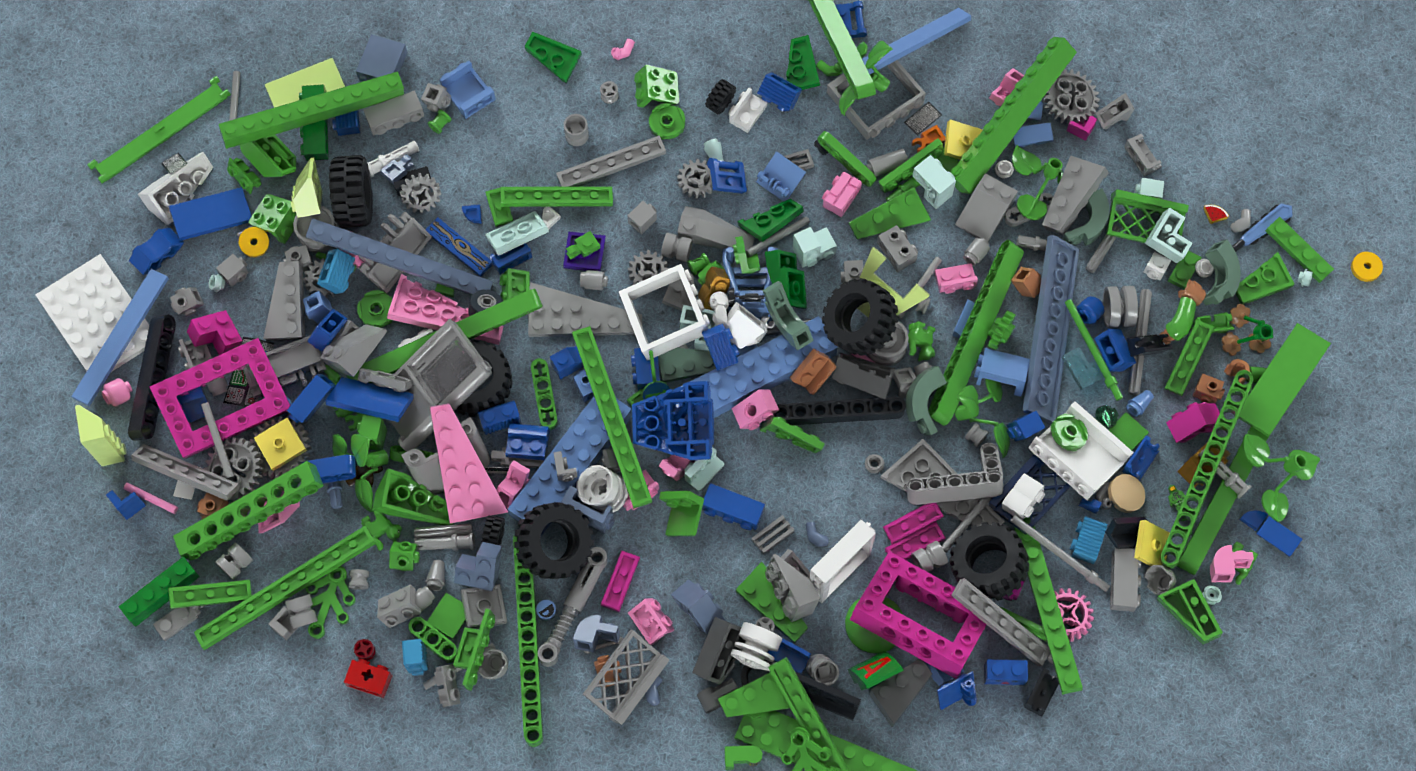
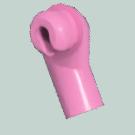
(623, 52)

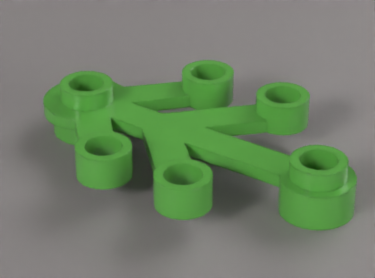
(328, 599)
(806, 760)

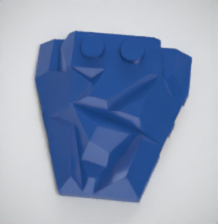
(677, 421)

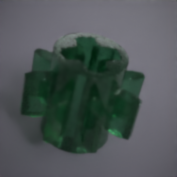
(1106, 416)

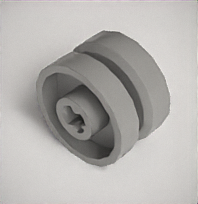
(301, 227)
(1120, 306)
(894, 349)

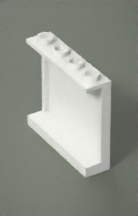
(1092, 464)

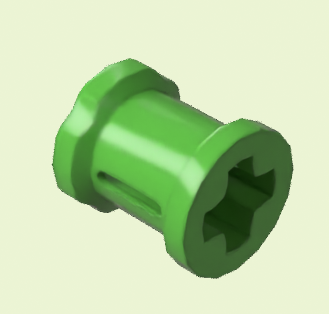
(439, 121)
(698, 264)

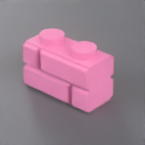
(841, 194)

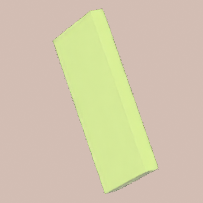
(287, 88)

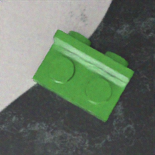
(514, 283)

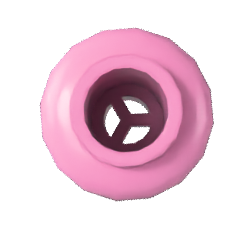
(116, 392)

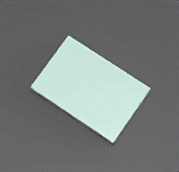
(516, 233)

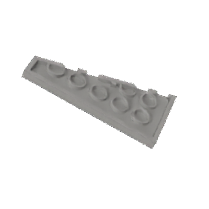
(567, 313)
(926, 462)

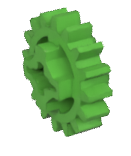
(1001, 330)

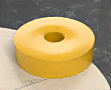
(253, 250)
(1363, 273)

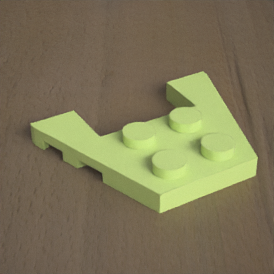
(913, 297)

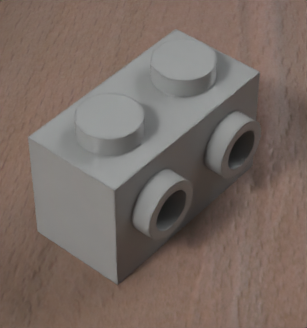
(897, 248)

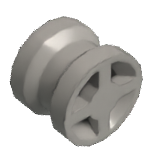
(608, 88)
(976, 435)
(359, 579)
(766, 623)

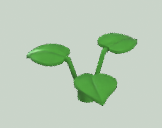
(881, 83)
(1025, 164)
(970, 410)
(360, 449)
(1296, 463)

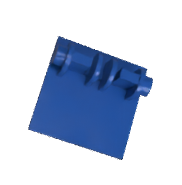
(959, 689)

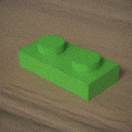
(500, 214)
(1184, 270)

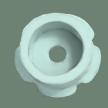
(1305, 278)
(216, 282)
(1212, 590)

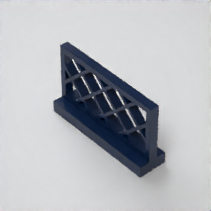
(1030, 468)

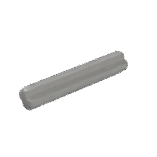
(1101, 251)
(442, 531)

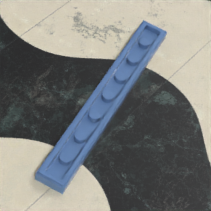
(922, 37)
(120, 337)

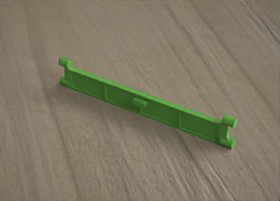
(160, 132)

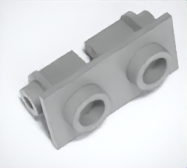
(446, 676)

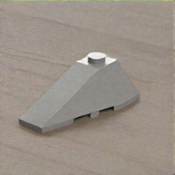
(710, 230)

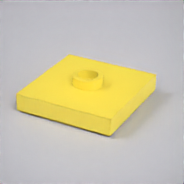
(959, 138)
(280, 444)
(1150, 543)

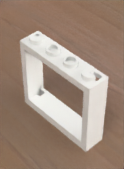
(677, 338)
(842, 559)

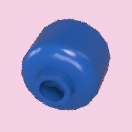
(1091, 310)

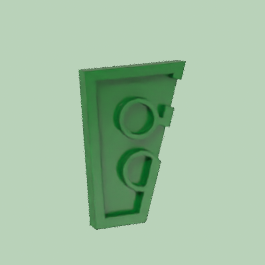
(553, 55)
(802, 66)
(768, 223)

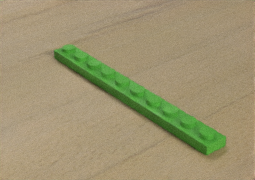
(612, 417)
(284, 587)
(1050, 615)

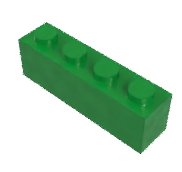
(315, 134)
(156, 592)

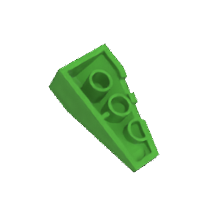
(407, 499)

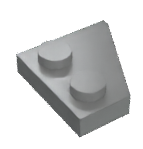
(676, 295)

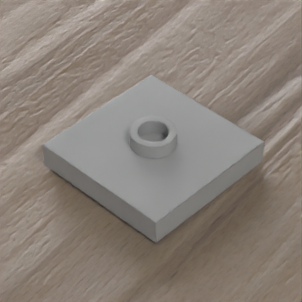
(477, 600)

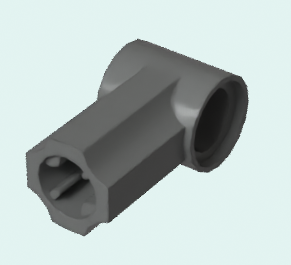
(709, 696)

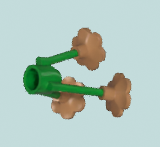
(1258, 340)

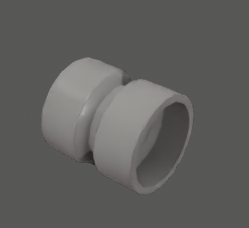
(576, 130)
(676, 247)
(932, 556)
(234, 561)
(301, 611)
(822, 669)

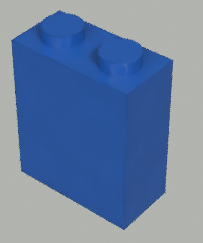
(311, 399)

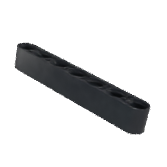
(152, 371)
(847, 406)

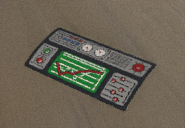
(238, 388)

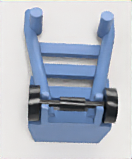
(734, 295)

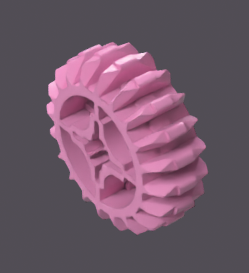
(1072, 620)

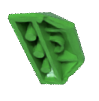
(270, 156)

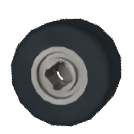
(482, 300)

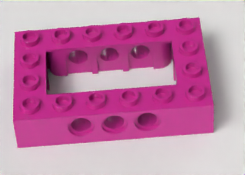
(193, 442)
(908, 634)

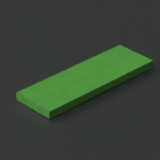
(1283, 379)

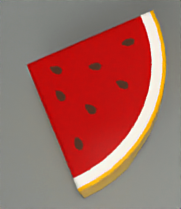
(1215, 213)

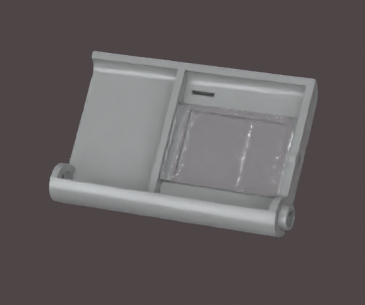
(442, 373)

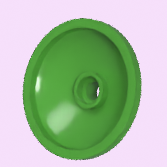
(865, 639)

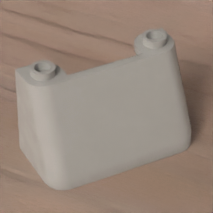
(427, 470)

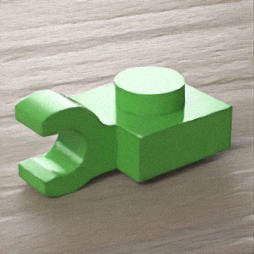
(584, 244)

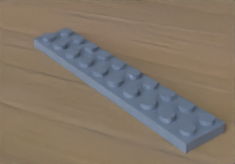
(1051, 329)

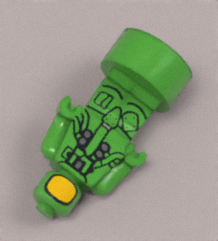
(1176, 498)

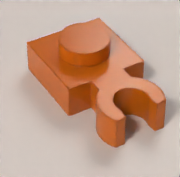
(928, 137)

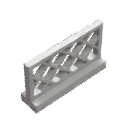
(636, 689)

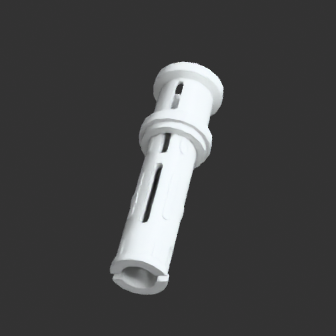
(377, 164)

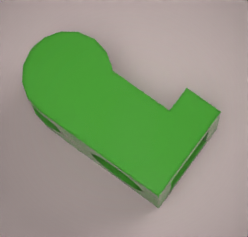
(742, 754)

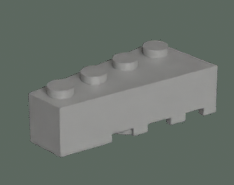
(1072, 194)
(286, 309)

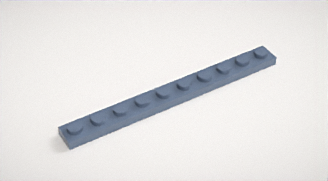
(396, 258)

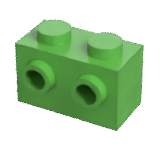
(374, 428)

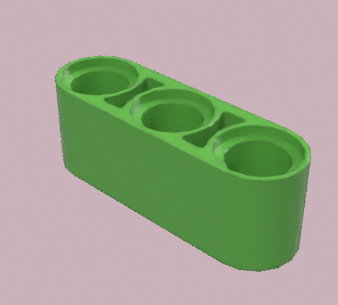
(429, 631)

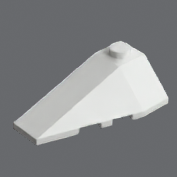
(176, 187)

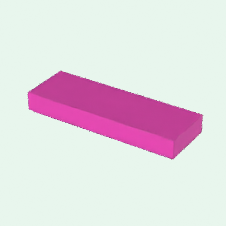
(913, 522)
(916, 541)
(620, 581)

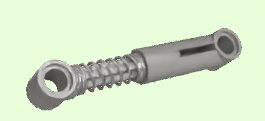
(573, 605)

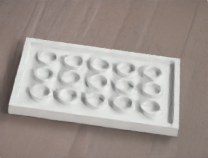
(87, 309)

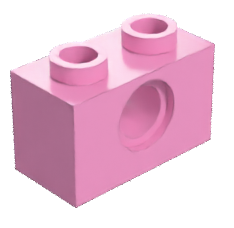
(755, 409)

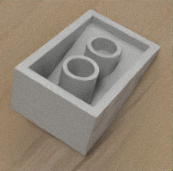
(986, 207)
(352, 350)

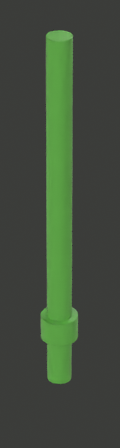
(1110, 380)

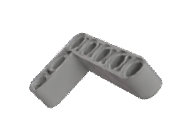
(960, 486)

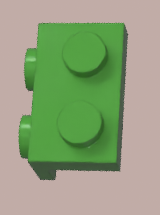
(748, 264)

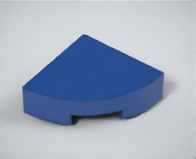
(473, 213)
(1091, 506)
(1253, 518)

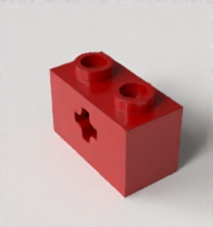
(376, 686)

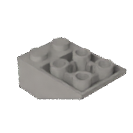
(792, 588)

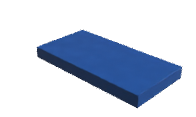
(210, 213)
(369, 399)

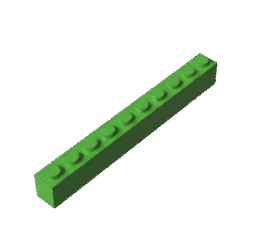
(311, 110)
(1012, 114)

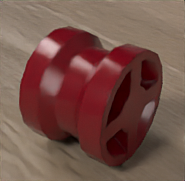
(363, 646)

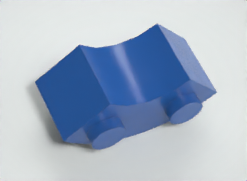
(151, 253)

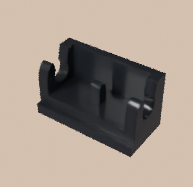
(1148, 345)
(1042, 693)

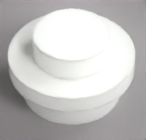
(1004, 169)
(1204, 268)

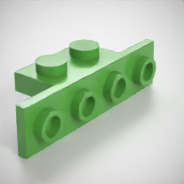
(471, 649)

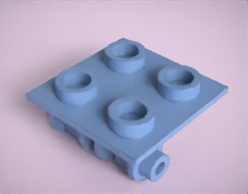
(780, 176)

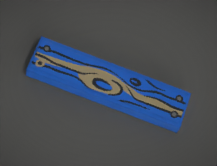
(459, 247)

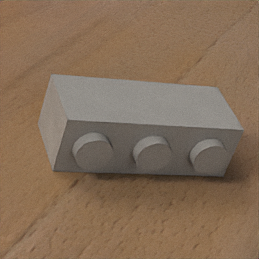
(394, 113)
(1124, 580)

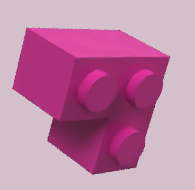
(214, 329)
(1193, 421)

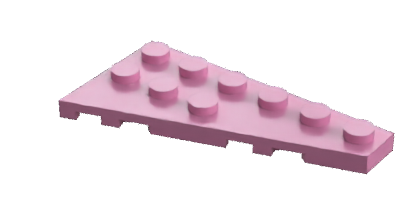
(430, 309)
(465, 481)

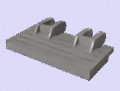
(408, 237)
(287, 361)

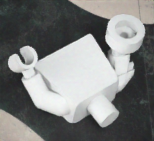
(743, 325)

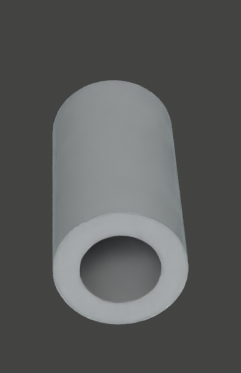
(887, 162)

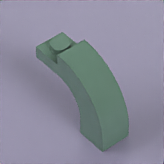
(1098, 215)
(1227, 272)
(785, 318)
(918, 397)

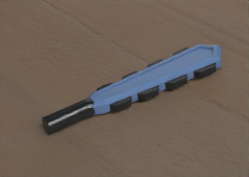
(1258, 228)

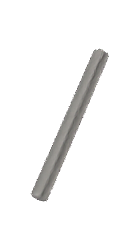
(1141, 330)

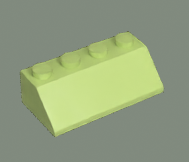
(307, 191)
(99, 438)

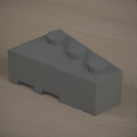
(863, 375)
(715, 657)
(900, 690)

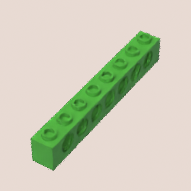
(254, 501)

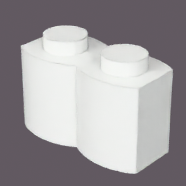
(1023, 497)

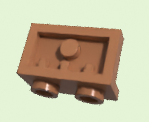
(813, 371)

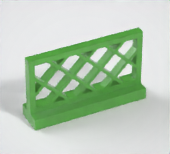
(1144, 203)

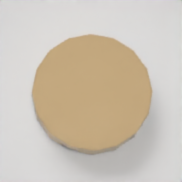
(1126, 493)

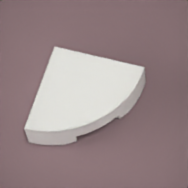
(550, 217)

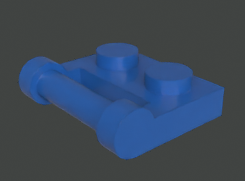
(844, 11)
(727, 181)

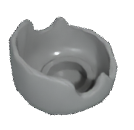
(1160, 579)
(494, 664)

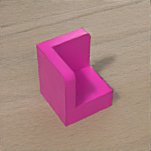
(1082, 130)

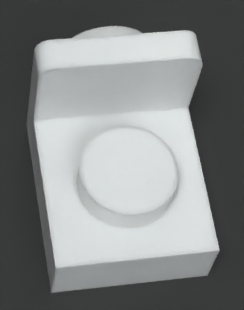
(1157, 266)

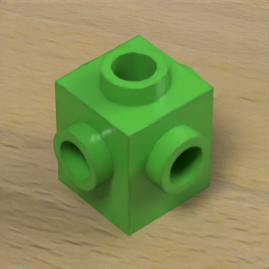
(403, 556)

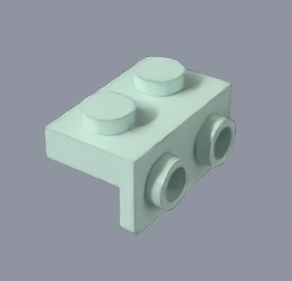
(702, 471)

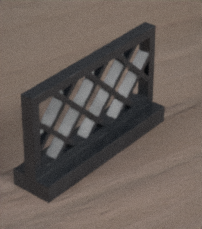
(830, 698)

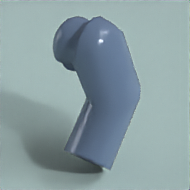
(815, 537)
(652, 694)

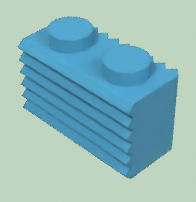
(336, 271)
(1089, 540)
(414, 656)

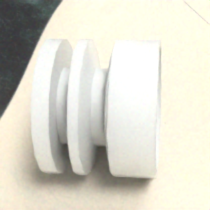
(601, 488)
(756, 646)

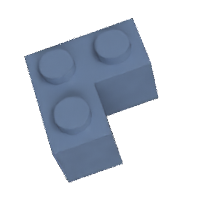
(481, 570)
(697, 605)

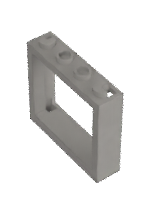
(874, 130)

